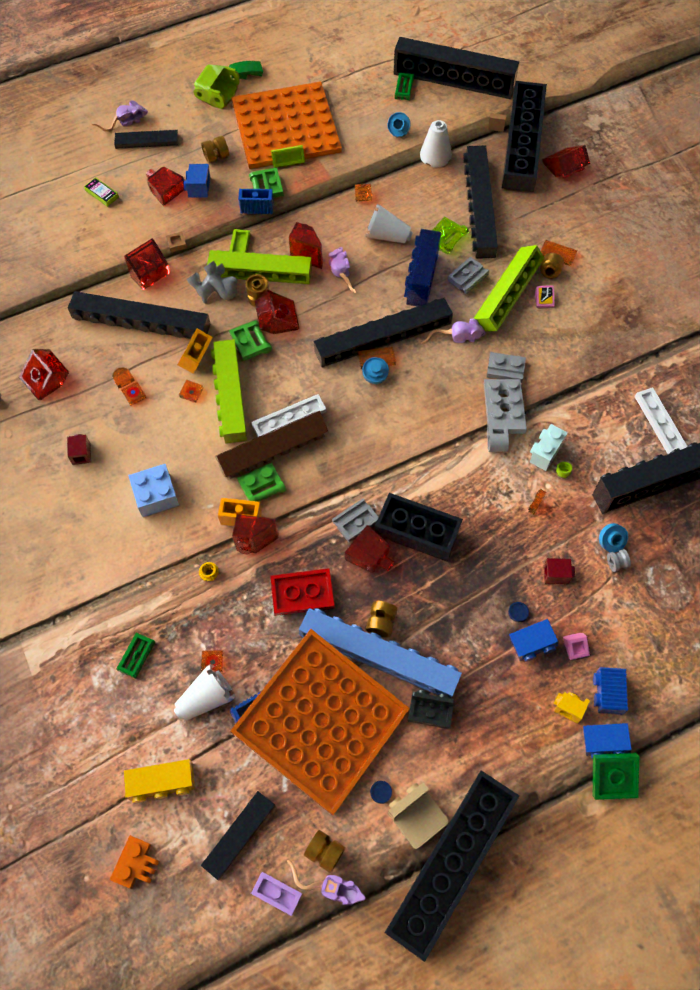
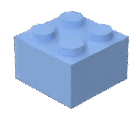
(153, 490)

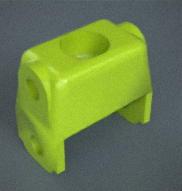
(216, 85)

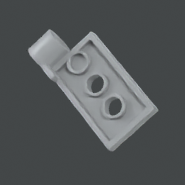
(501, 422)

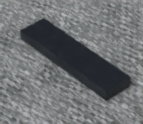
(146, 139)
(237, 835)

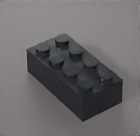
(418, 526)

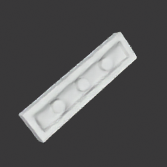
(288, 414)
(660, 420)

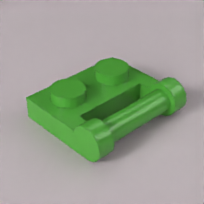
(271, 181)
(245, 342)
(261, 479)

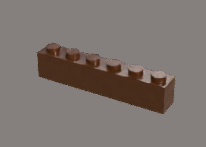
(272, 443)

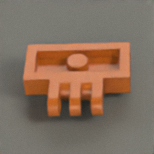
(133, 863)

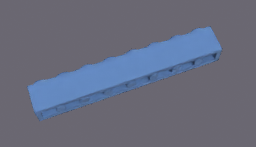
(381, 654)

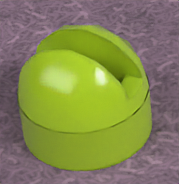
(564, 469)

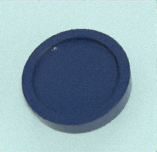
(518, 611)
(381, 792)

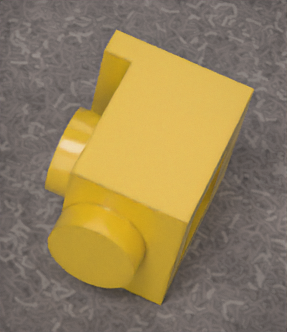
(570, 706)

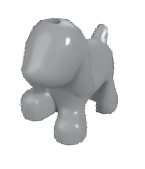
(225, 287)

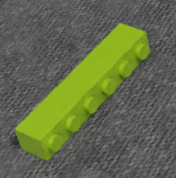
(274, 267)
(509, 288)
(230, 393)

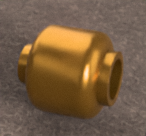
(551, 265)

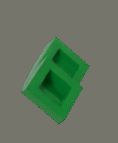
(247, 68)

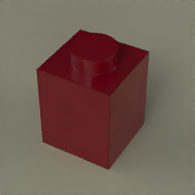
(79, 449)
(558, 571)

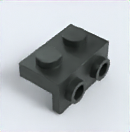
(431, 709)

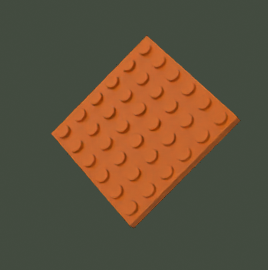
(285, 120)
(320, 721)

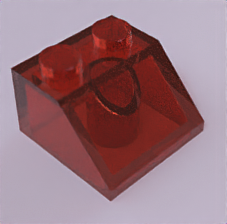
(567, 161)
(305, 242)
(147, 264)
(276, 313)
(43, 373)
(254, 533)

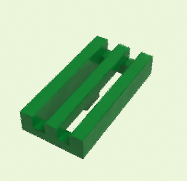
(402, 94)
(142, 659)

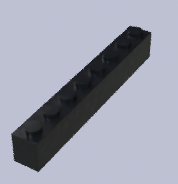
(480, 203)
(137, 315)
(383, 331)

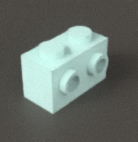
(548, 447)

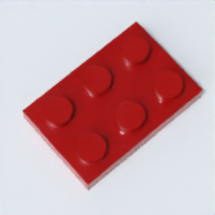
(302, 591)

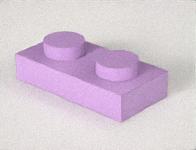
(276, 893)

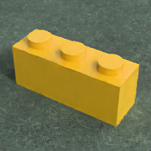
(159, 780)

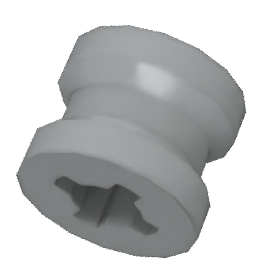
(618, 560)

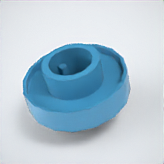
(399, 124)
(375, 370)
(613, 537)

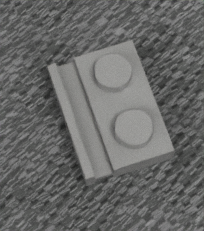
(468, 275)
(505, 366)
(355, 519)

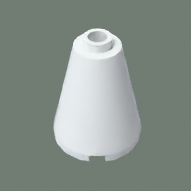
(436, 147)
(388, 227)
(204, 694)

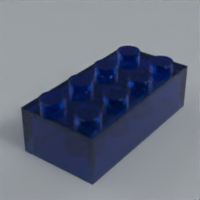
(422, 268)

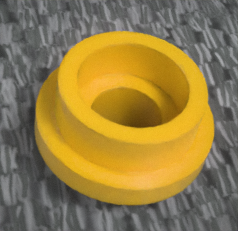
(208, 566)

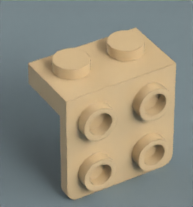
(417, 815)

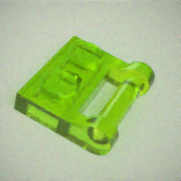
(447, 228)

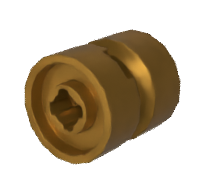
(218, 145)
(255, 287)
(382, 617)
(324, 851)

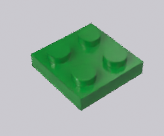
(615, 776)

